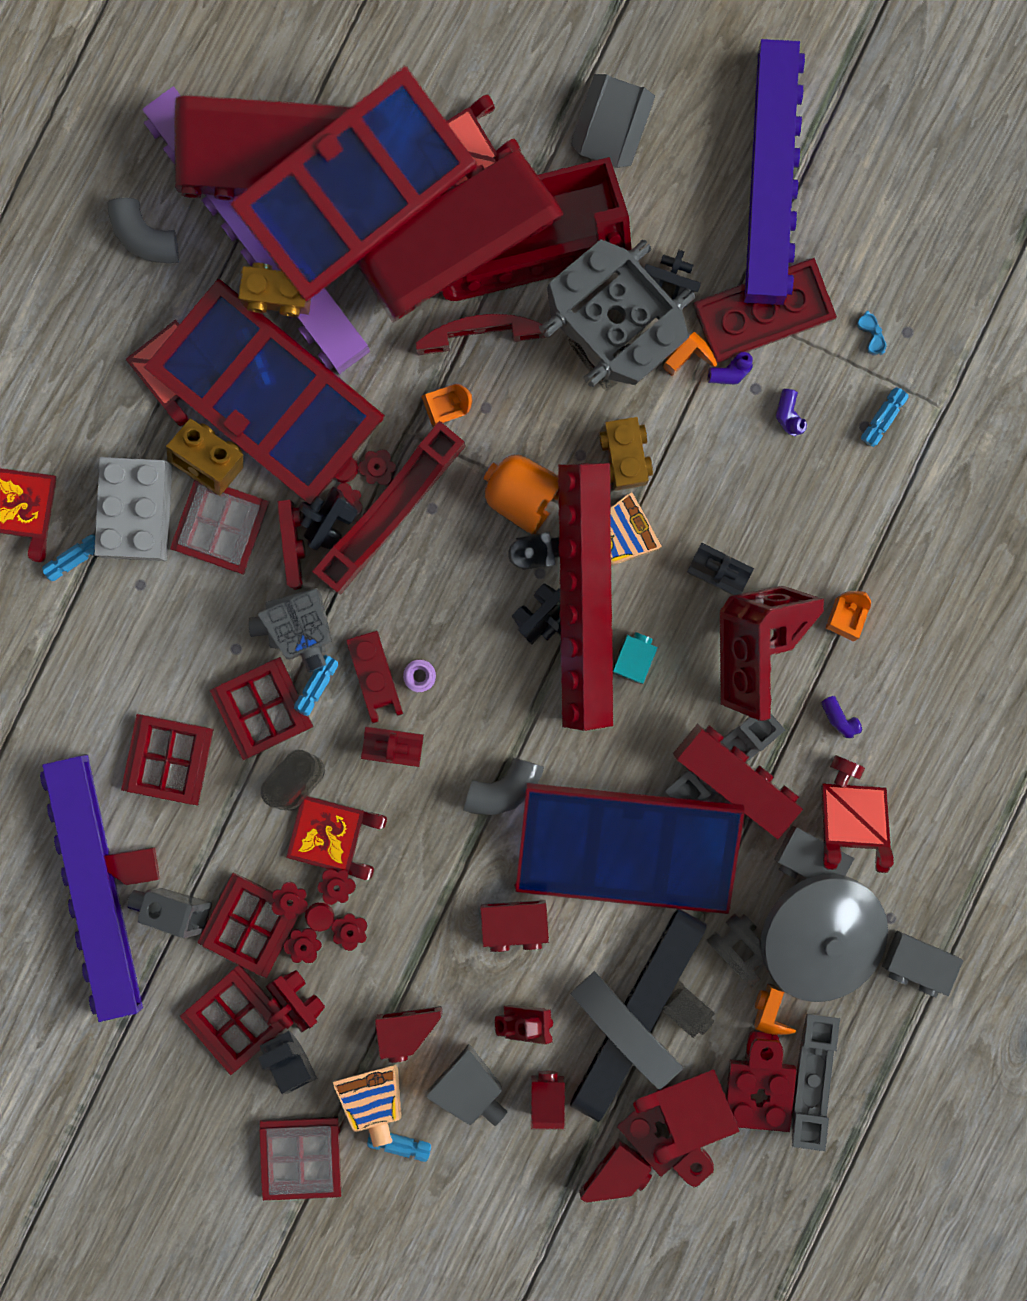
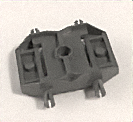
(634, 296)

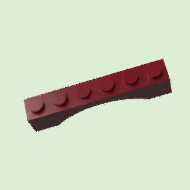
(391, 508)

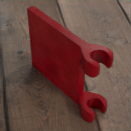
(693, 1113)

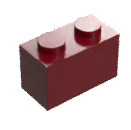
(514, 924)

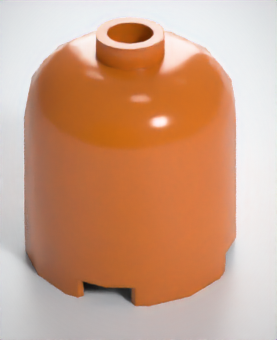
(521, 491)

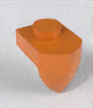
(693, 344)
(447, 403)
(849, 614)
(768, 1006)

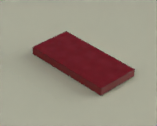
(743, 327)

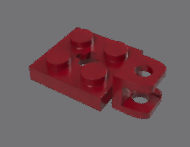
(761, 1071)
(641, 1131)

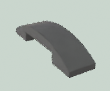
(748, 736)
(626, 1031)
(813, 1082)

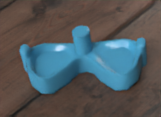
(869, 324)

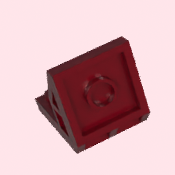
(748, 646)

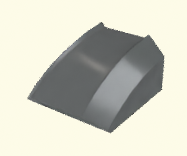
(612, 120)

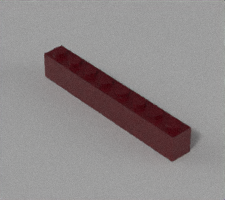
(585, 595)

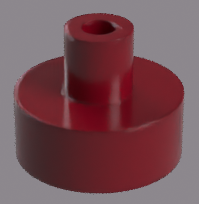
(846, 770)

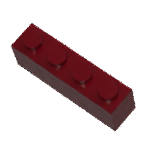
(737, 780)

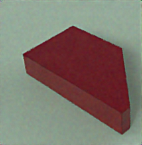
(134, 866)

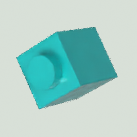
(635, 657)

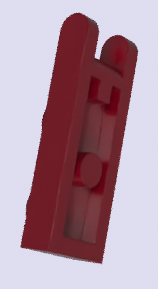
(292, 547)
(374, 674)

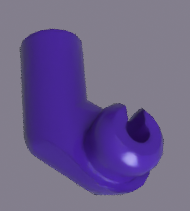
(734, 372)
(787, 415)
(837, 719)

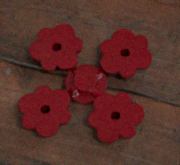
(366, 468)
(319, 916)

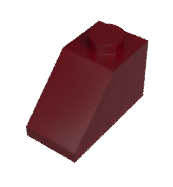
(404, 1032)
(547, 1101)
(617, 1175)

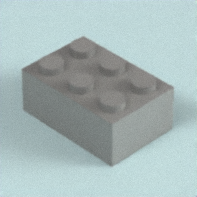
(133, 509)

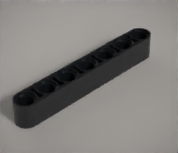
(646, 1003)

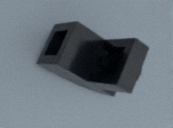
(287, 1062)

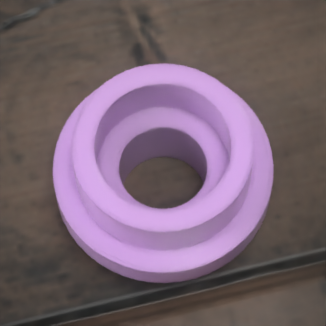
(409, 671)

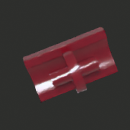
(392, 746)
(288, 1006)
(525, 1024)

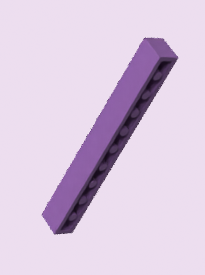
(326, 322)

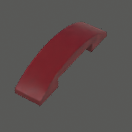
(437, 340)

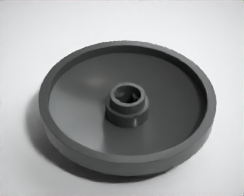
(824, 937)

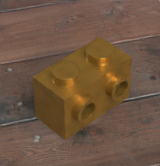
(270, 290)
(625, 451)
(205, 456)

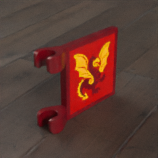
(27, 508)
(328, 836)

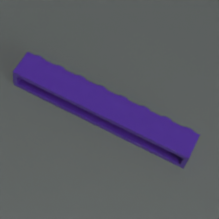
(772, 172)
(92, 889)

